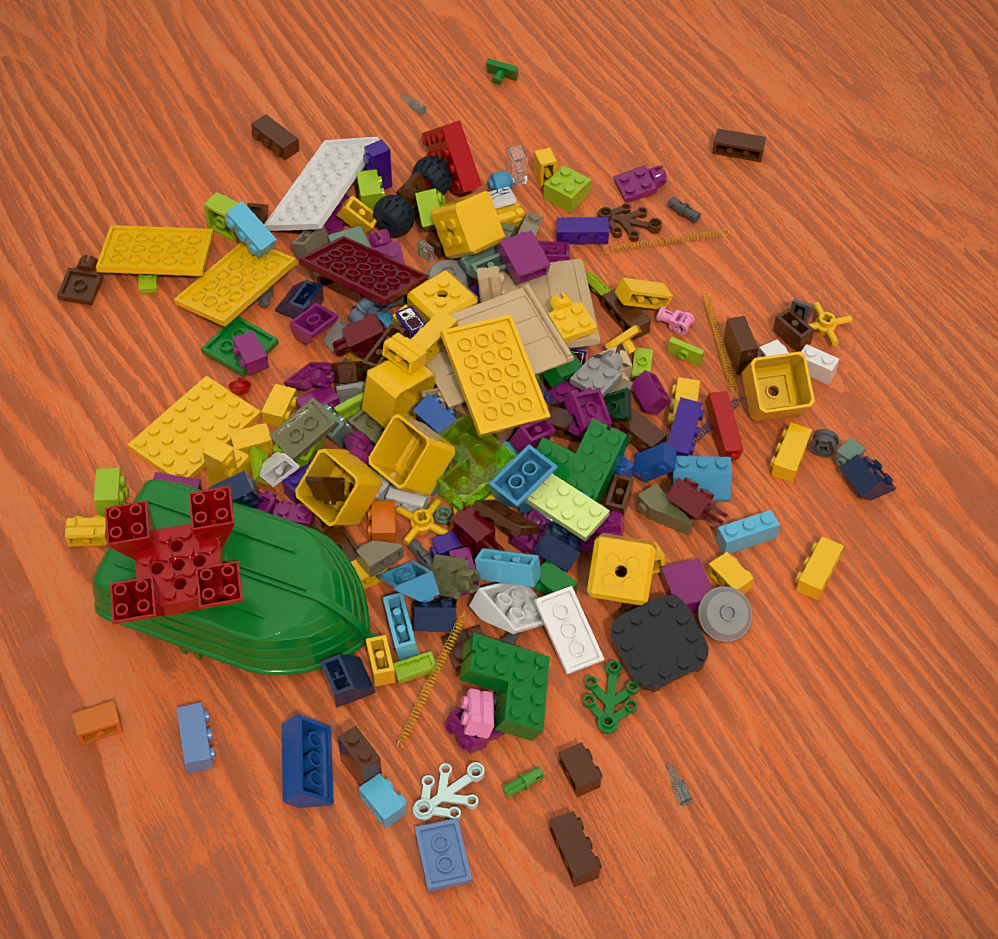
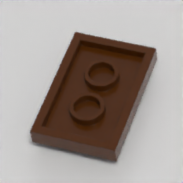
(506, 517)

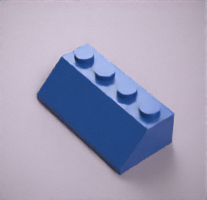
(307, 763)

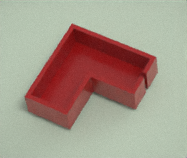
(452, 147)

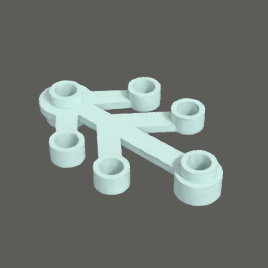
(447, 794)

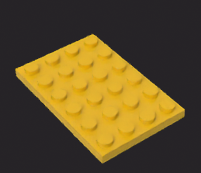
(155, 250)
(234, 283)
(495, 375)
(186, 429)

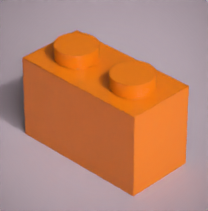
(383, 521)
(97, 722)

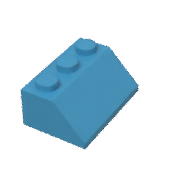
(709, 472)
(521, 477)
(412, 581)

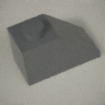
(802, 309)

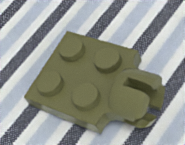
(454, 576)

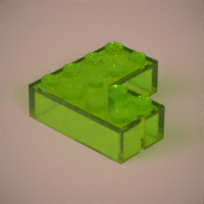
(476, 464)

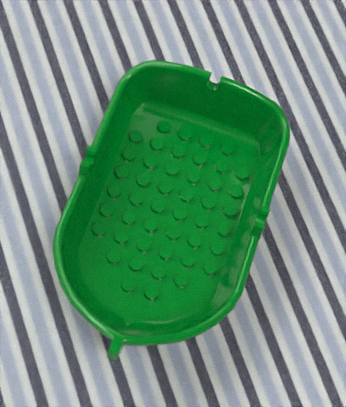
(296, 592)

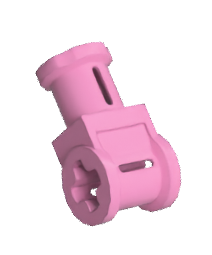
(676, 320)

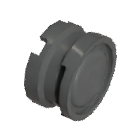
(824, 443)

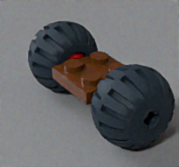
(399, 211)

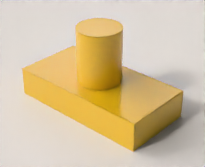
(625, 339)

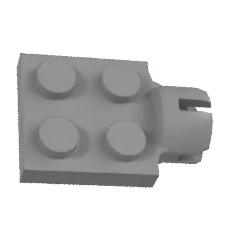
(599, 373)

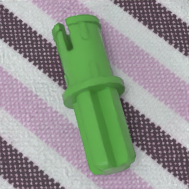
(523, 781)

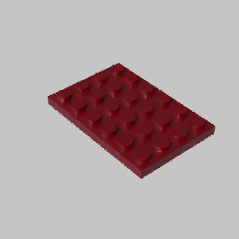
(363, 270)

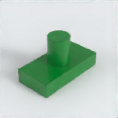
(501, 70)

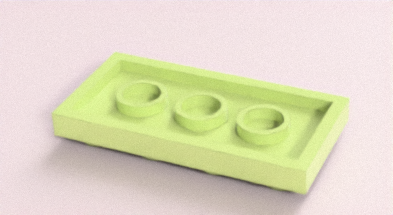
(568, 507)

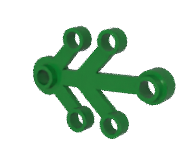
(610, 700)

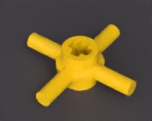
(826, 323)
(421, 521)

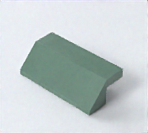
(485, 258)

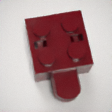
(360, 336)
(695, 500)
(474, 531)

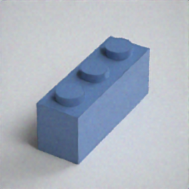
(196, 737)

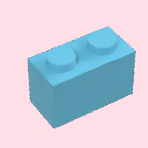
(383, 800)

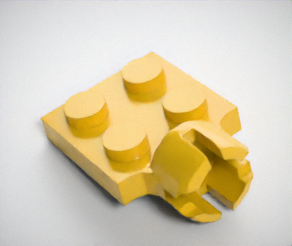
(570, 318)

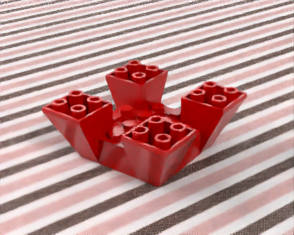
(156, 595)

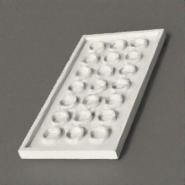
(320, 185)

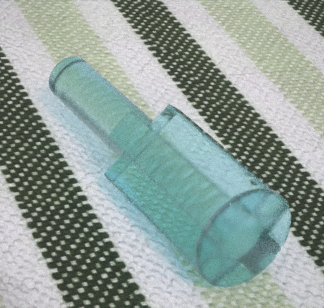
(415, 104)
(679, 787)

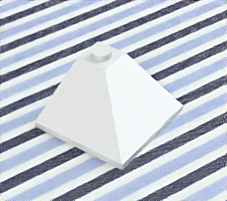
(507, 607)

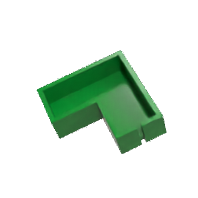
(593, 463)
(518, 678)

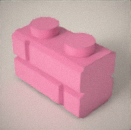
(478, 713)

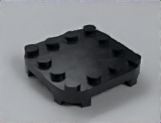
(659, 642)

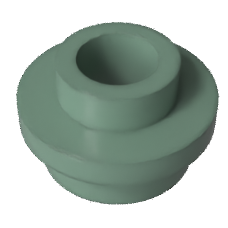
(443, 511)

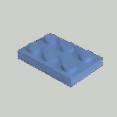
(443, 855)

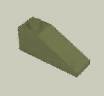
(662, 510)

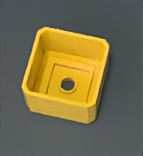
(467, 225)
(428, 298)
(786, 374)
(394, 391)
(411, 455)
(344, 465)
(617, 550)

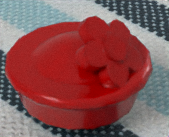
(240, 386)

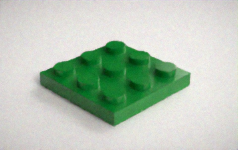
(220, 344)

